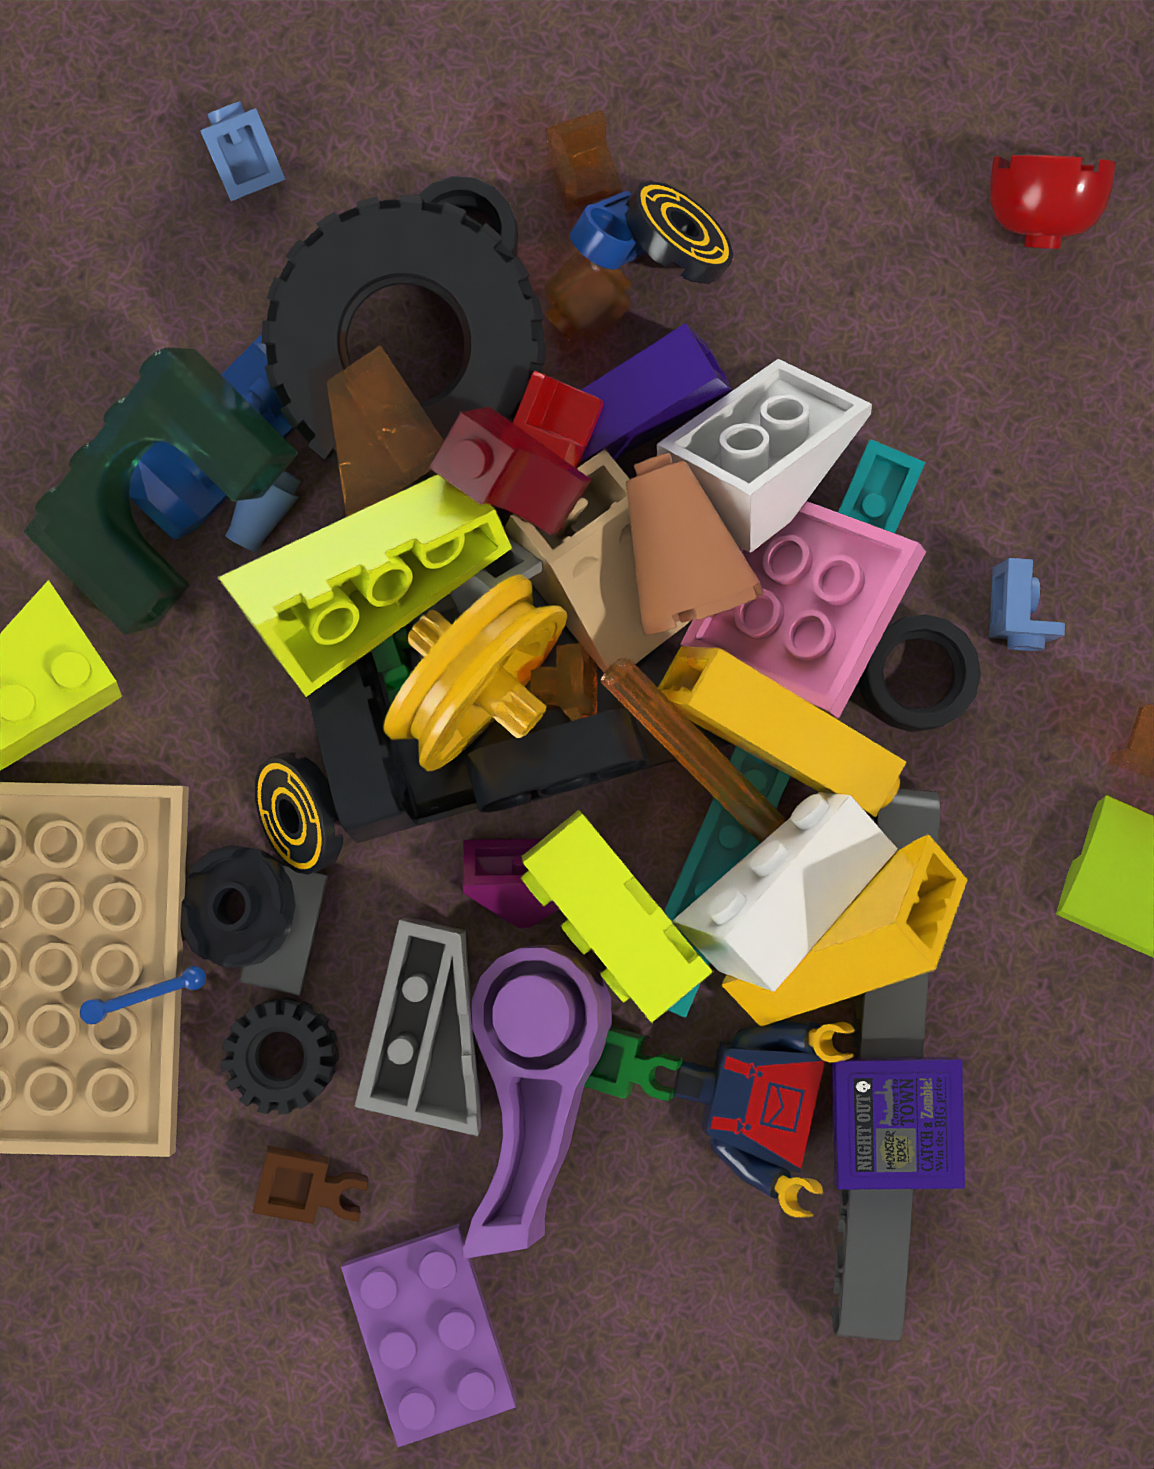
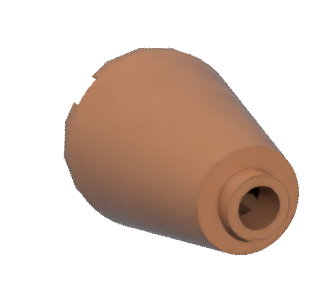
(682, 549)

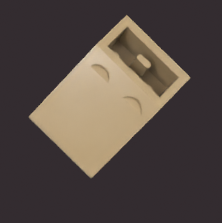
(593, 568)

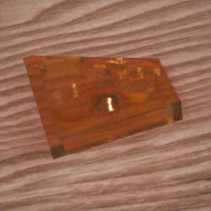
(378, 431)

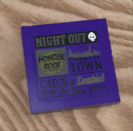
(898, 1123)

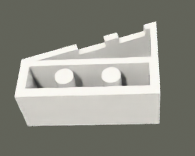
(787, 891)

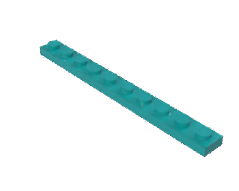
(874, 496)

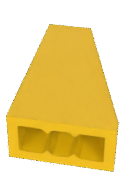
(780, 727)
(879, 939)

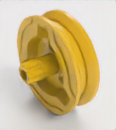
(475, 672)

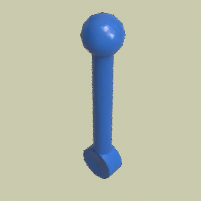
(96, 1010)

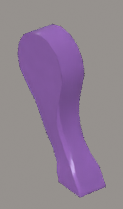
(541, 1033)

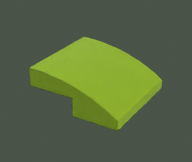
(1113, 877)

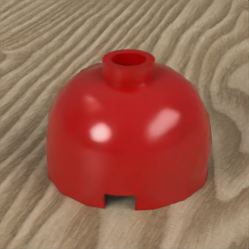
(1049, 196)

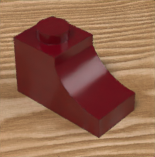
(509, 469)

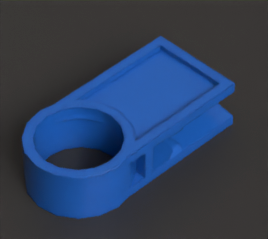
(603, 233)

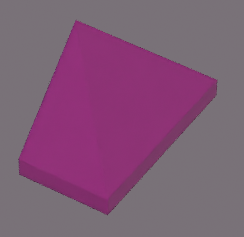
(493, 880)

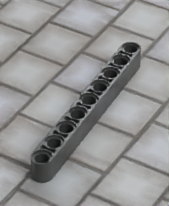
(877, 1222)

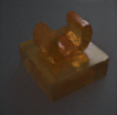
(570, 684)

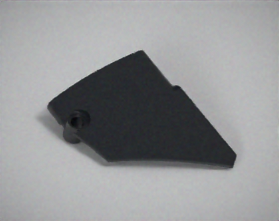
(386, 790)

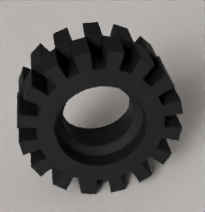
(251, 1078)

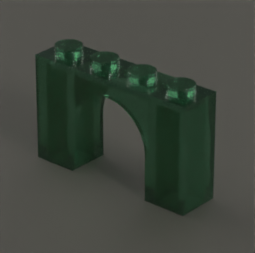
(89, 518)

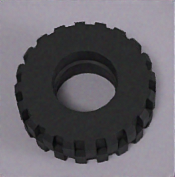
(390, 246)

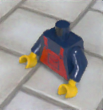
(764, 1102)

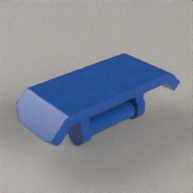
(172, 485)

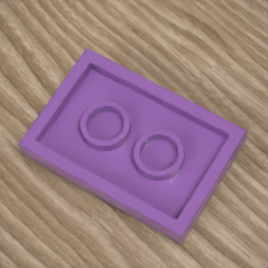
(428, 1335)

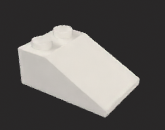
(767, 447)

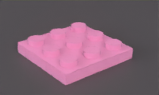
(822, 608)

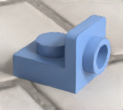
(241, 151)
(1013, 599)

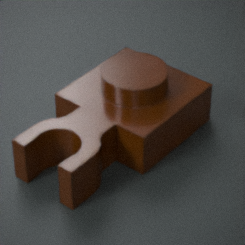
(297, 1183)

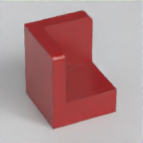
(558, 416)

